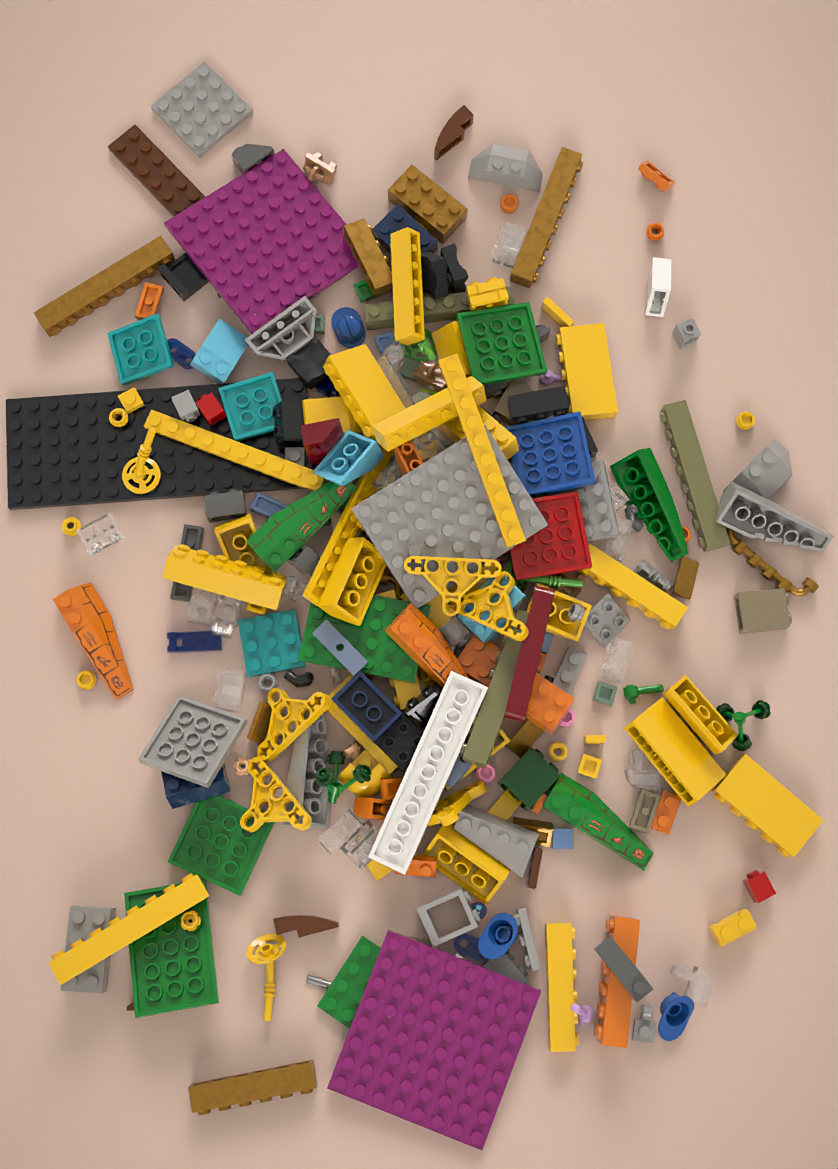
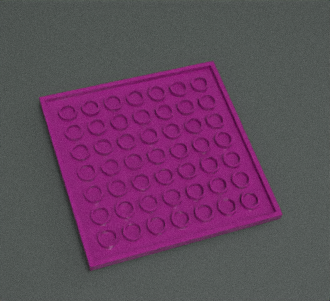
(265, 240)
(434, 1039)

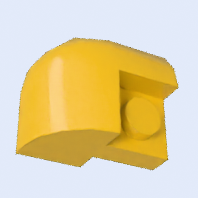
(365, 789)

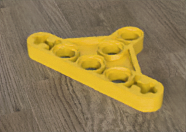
(461, 577)
(500, 610)
(282, 725)
(277, 806)
(449, 807)

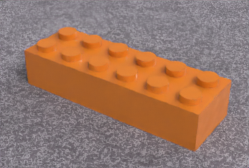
(547, 701)
(615, 1002)

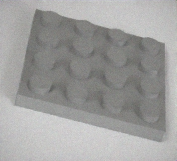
(202, 109)
(596, 505)
(193, 741)

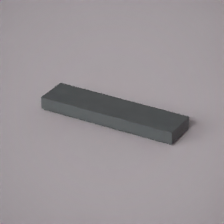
(191, 537)

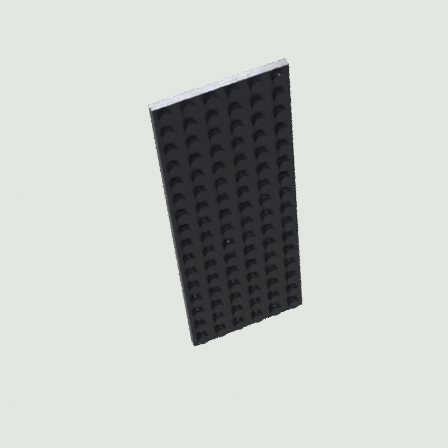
(72, 455)

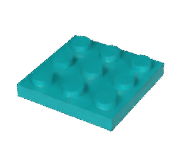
(140, 349)
(251, 405)
(270, 643)

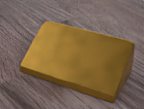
(685, 578)
(260, 723)
(524, 738)
(543, 828)

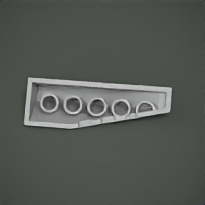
(763, 519)
(306, 759)

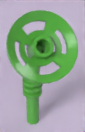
(421, 347)
(550, 580)

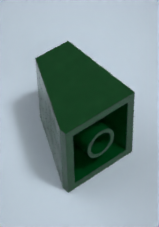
(529, 778)

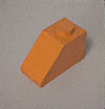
(371, 808)

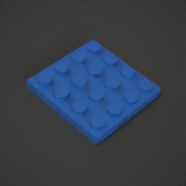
(552, 454)

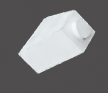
(658, 287)

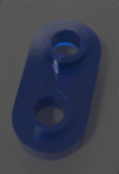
(181, 354)
(471, 949)

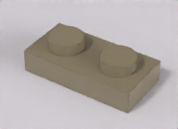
(644, 811)

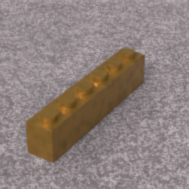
(252, 1086)

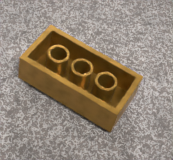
(427, 203)

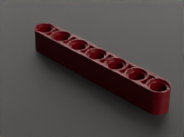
(529, 654)

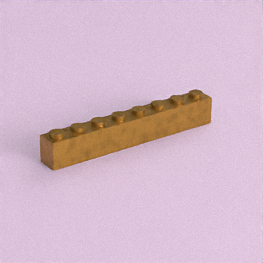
(546, 217)
(104, 286)

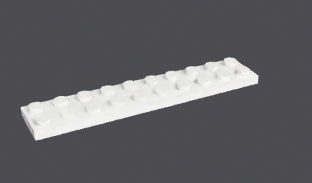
(428, 772)

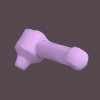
(549, 377)
(584, 1013)

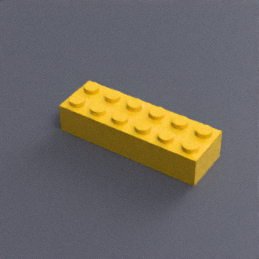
(225, 576)

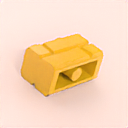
(487, 294)
(732, 927)

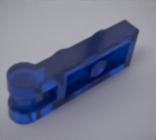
(194, 642)

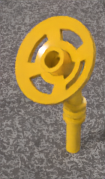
(141, 471)
(268, 955)

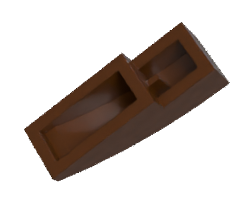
(453, 131)
(303, 924)

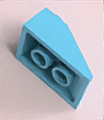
(220, 352)
(349, 459)
(483, 633)

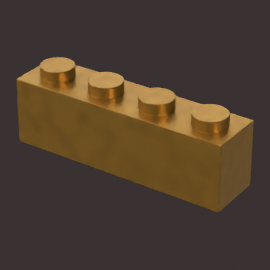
(369, 256)

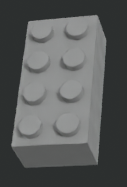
(81, 923)

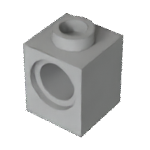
(686, 333)
(186, 406)

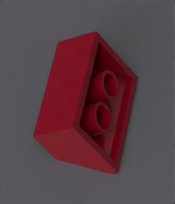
(320, 439)

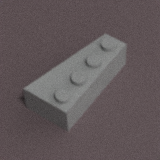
(498, 837)

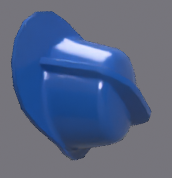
(348, 327)
(498, 936)
(675, 1016)

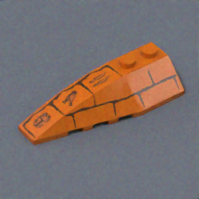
(96, 634)
(424, 644)

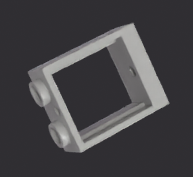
(430, 925)

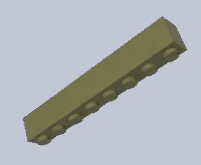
(440, 309)
(694, 475)
(492, 712)

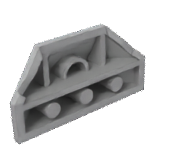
(506, 167)
(285, 332)
(766, 471)

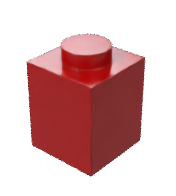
(210, 408)
(758, 886)

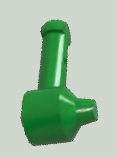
(632, 692)

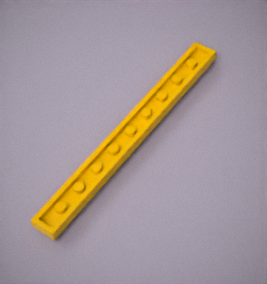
(481, 450)
(234, 451)
(343, 531)

